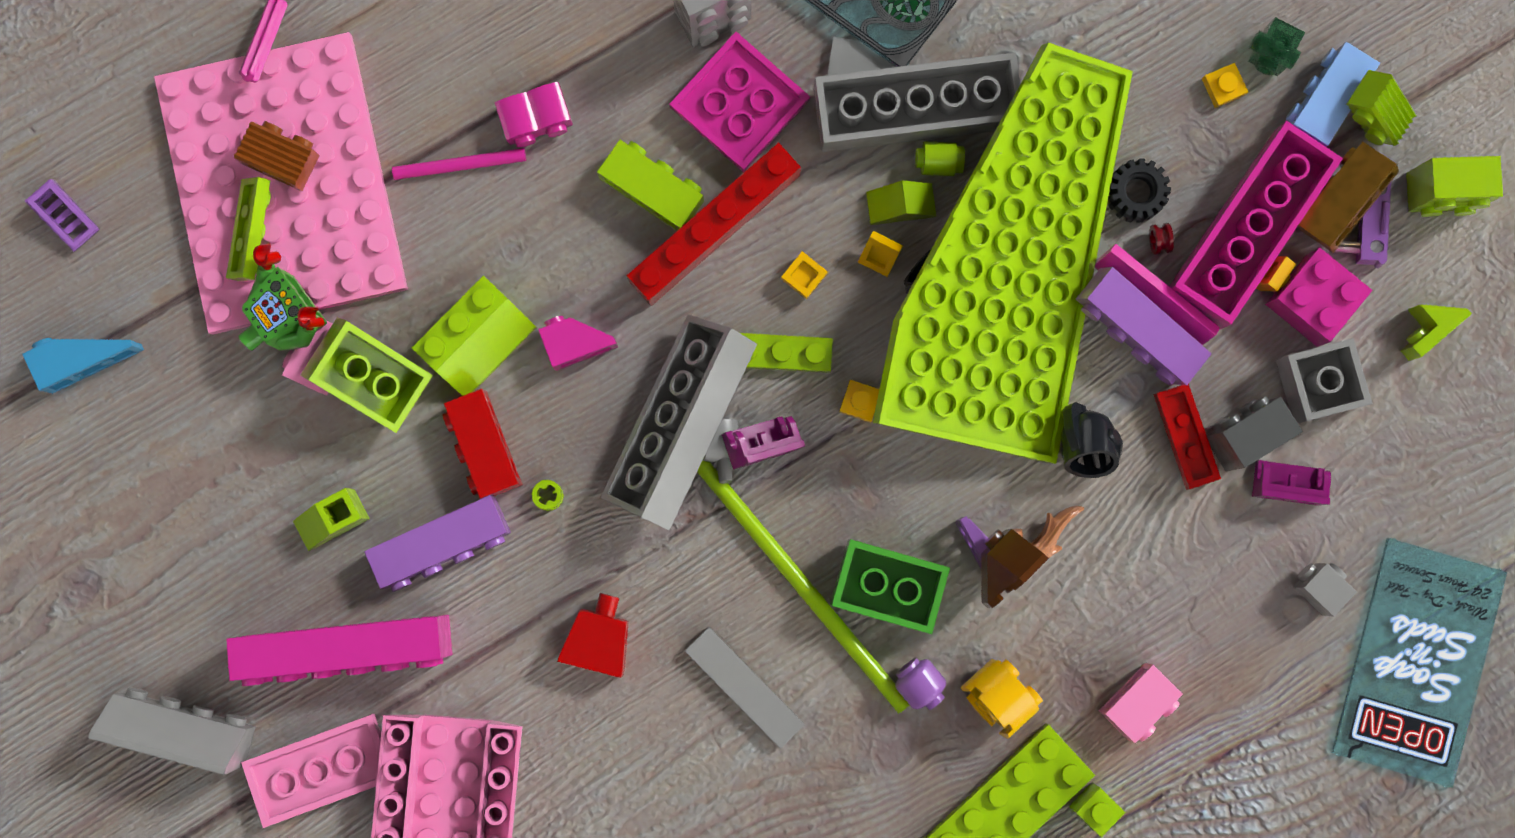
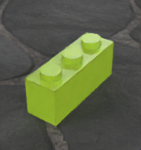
(651, 184)

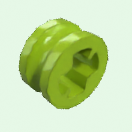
(550, 505)

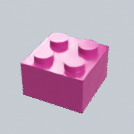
(1319, 297)

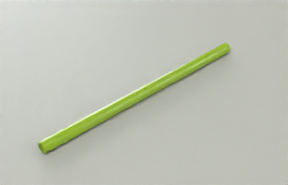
(803, 586)

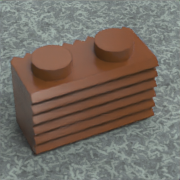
(276, 155)

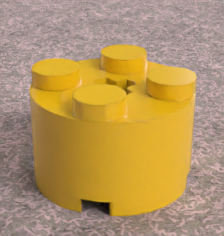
(1001, 696)

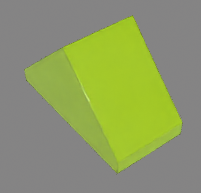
(901, 202)

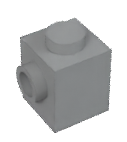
(1324, 587)

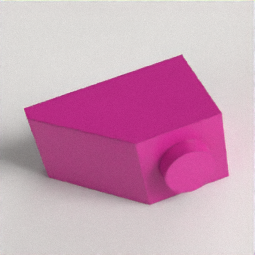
(573, 341)

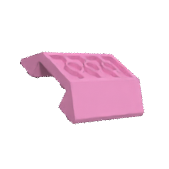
(446, 777)

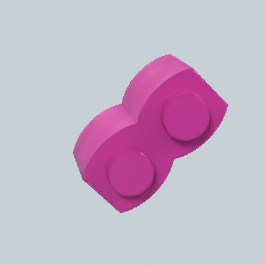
(534, 114)

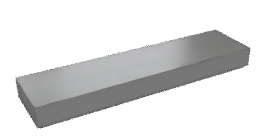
(745, 687)

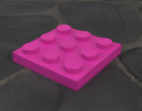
(739, 101)

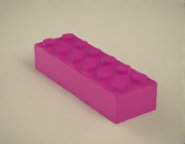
(1255, 224)
(330, 649)

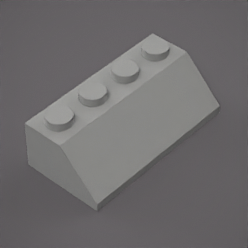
(174, 731)

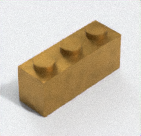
(1348, 196)

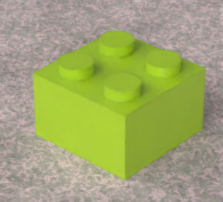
(1454, 185)

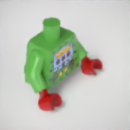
(278, 307)

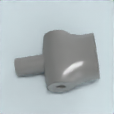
(718, 453)

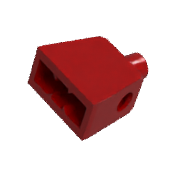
(598, 639)

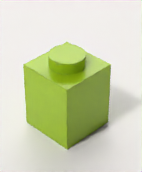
(1097, 809)

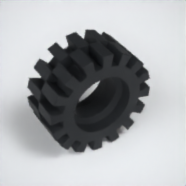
(1155, 181)

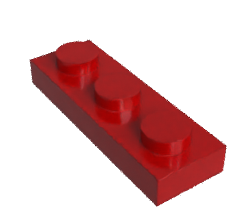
(1187, 436)

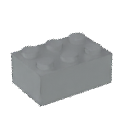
(708, 18)

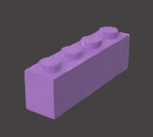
(1143, 327)
(438, 542)

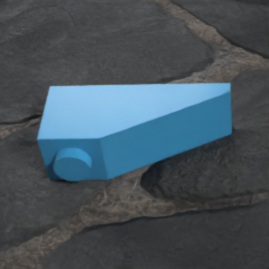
(66, 361)

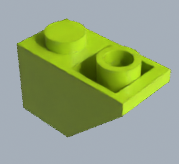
(330, 518)

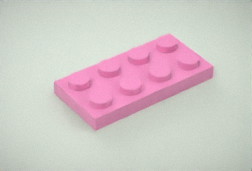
(314, 771)

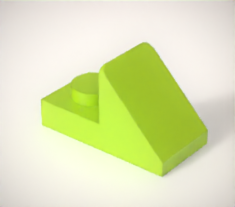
(1436, 325)

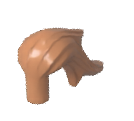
(1053, 527)

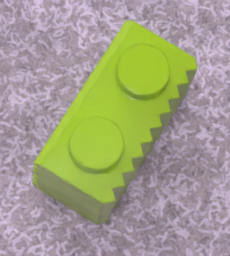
(1381, 108)

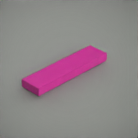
(1161, 294)

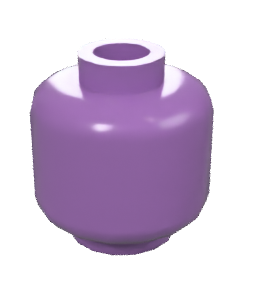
(920, 684)

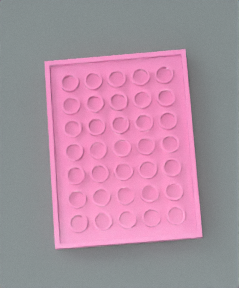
(331, 234)

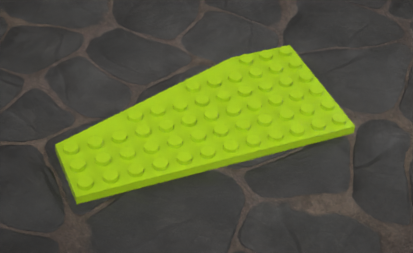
(994, 312)

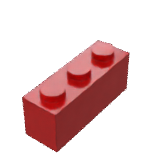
(481, 444)

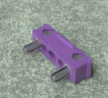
(1372, 233)

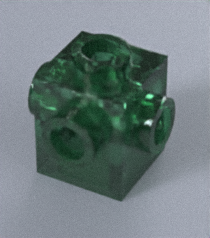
(1276, 47)

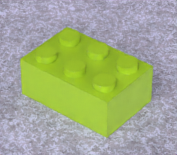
(366, 374)

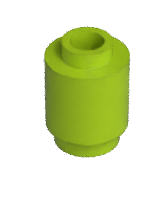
(940, 158)

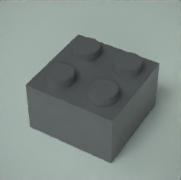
(1253, 434)

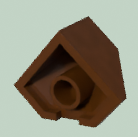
(1007, 565)

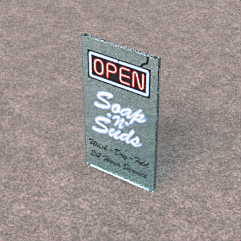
(1419, 662)

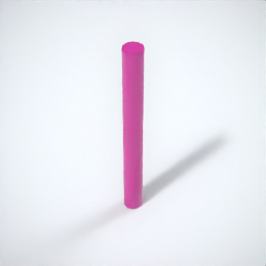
(458, 164)

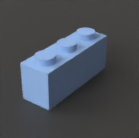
(1328, 94)

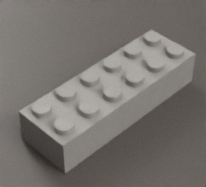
(914, 101)
(679, 420)

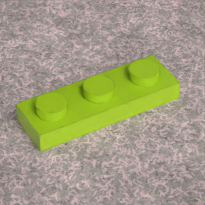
(248, 228)
(791, 353)

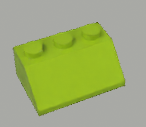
(474, 337)

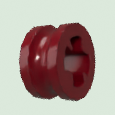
(1161, 238)

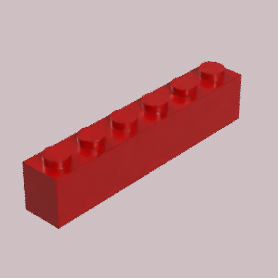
(714, 224)

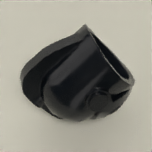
(1086, 435)

